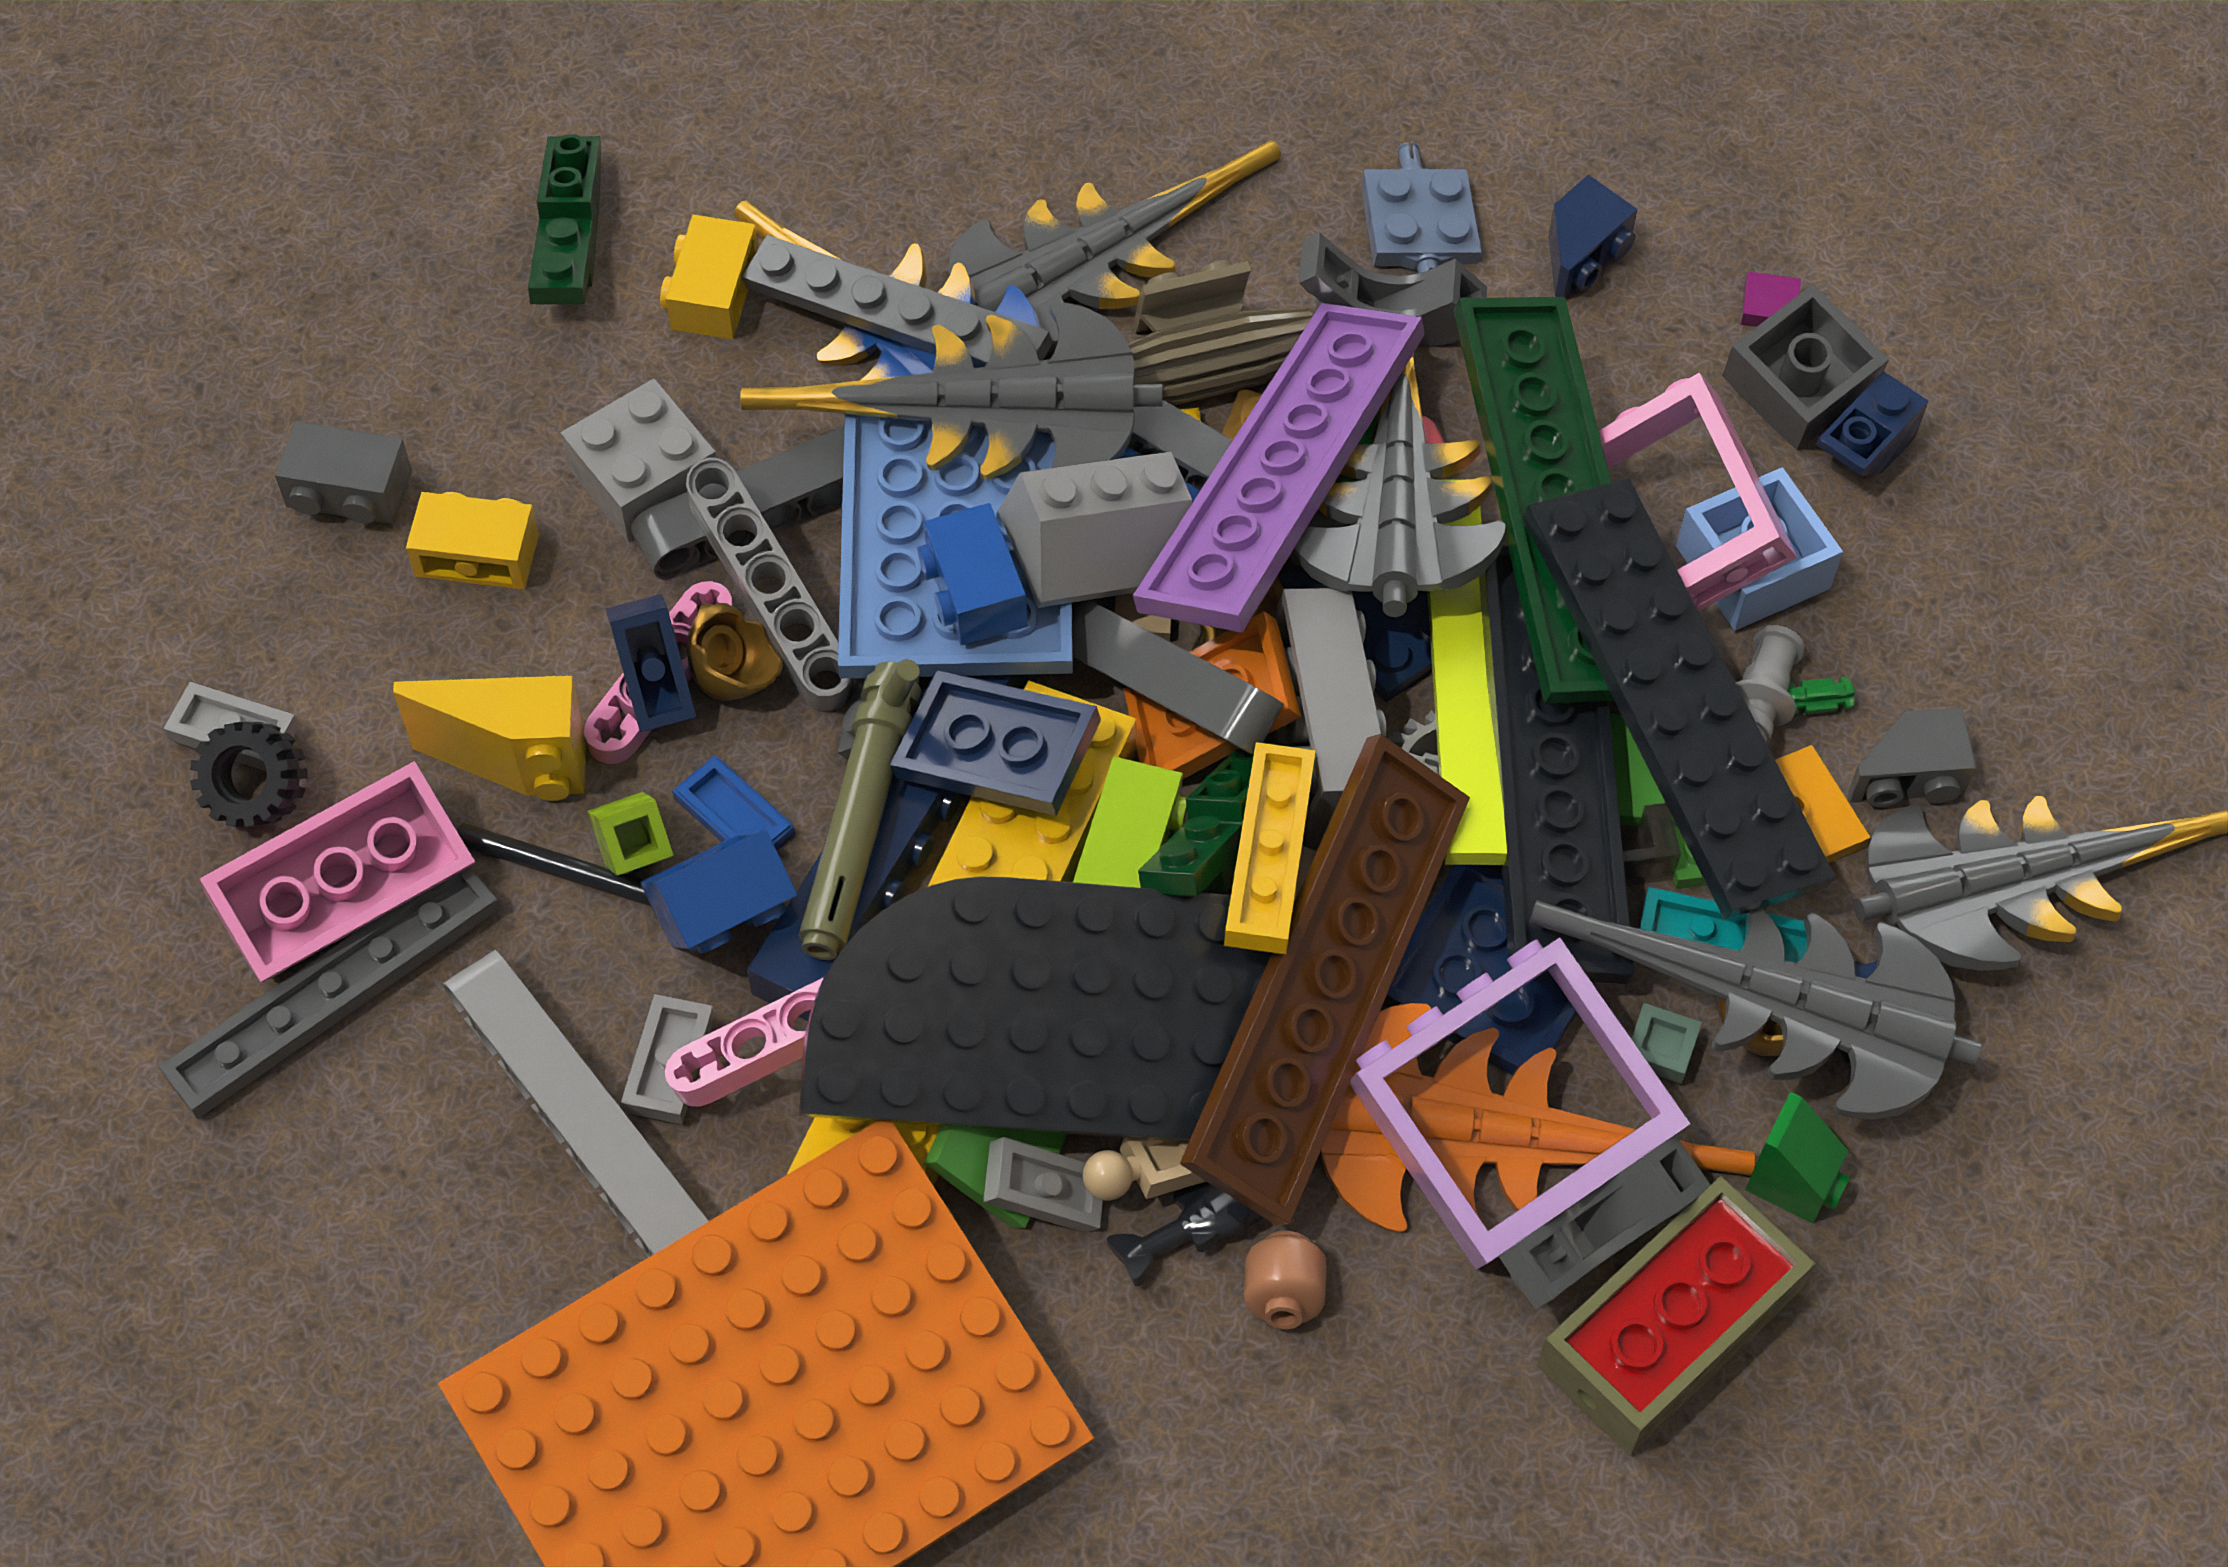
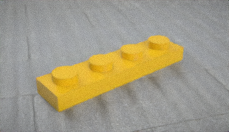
(1270, 848)

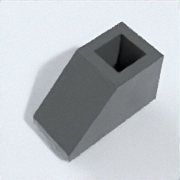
(1917, 758)

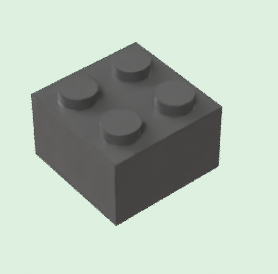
(1803, 366)

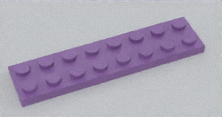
(1279, 468)

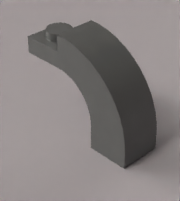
(1430, 294)
(1604, 1222)

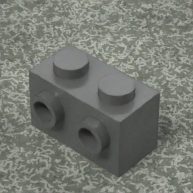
(343, 473)

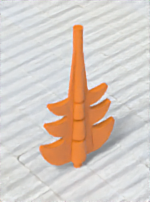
(1471, 1127)

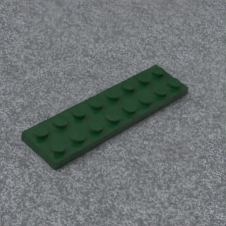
(1538, 448)

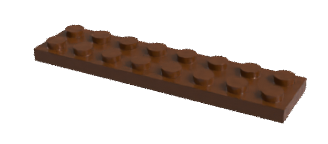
(1328, 988)

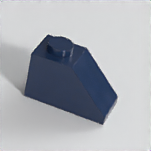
(651, 662)

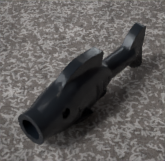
(1204, 1219)

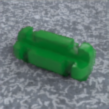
(1822, 695)

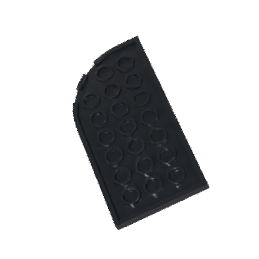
(1031, 1010)

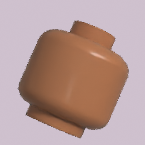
(1285, 1278)

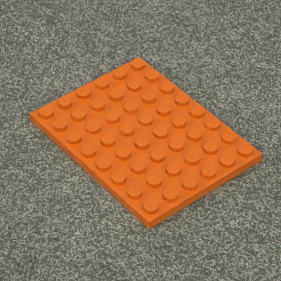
(775, 1386)

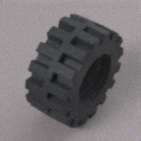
(216, 781)

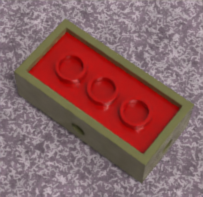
(1675, 1315)

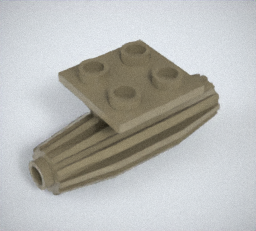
(1204, 339)

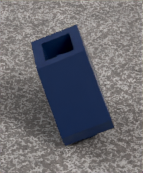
(1586, 232)
(1875, 426)

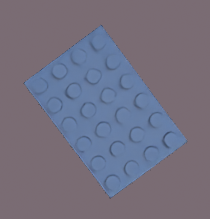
(884, 596)

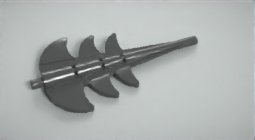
(1891, 1024)

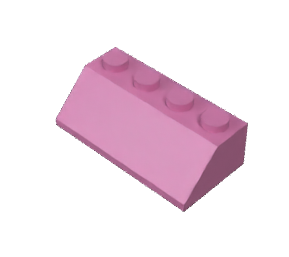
(336, 872)

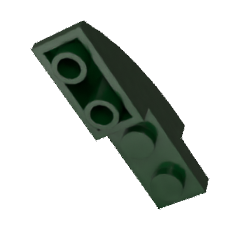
(567, 221)
(1207, 846)

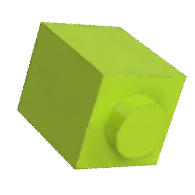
(630, 833)

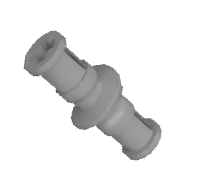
(1768, 677)

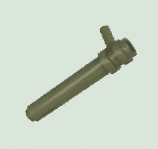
(879, 726)

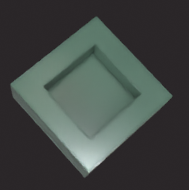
(1665, 1041)

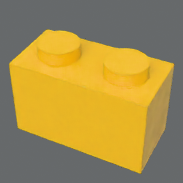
(707, 281)
(472, 540)

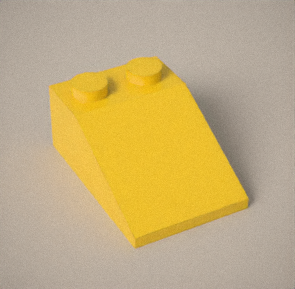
(501, 729)

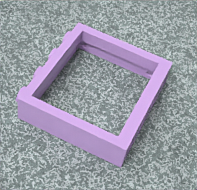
(1476, 998)

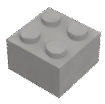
(634, 453)

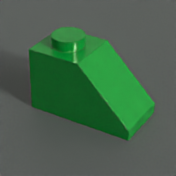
(1800, 1163)

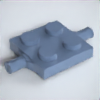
(1419, 214)

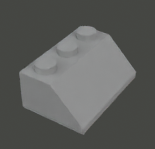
(1093, 525)

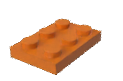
(1252, 656)

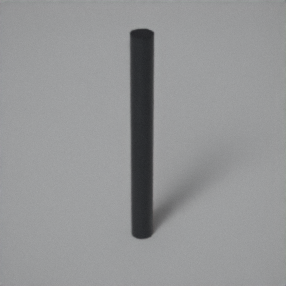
(552, 863)

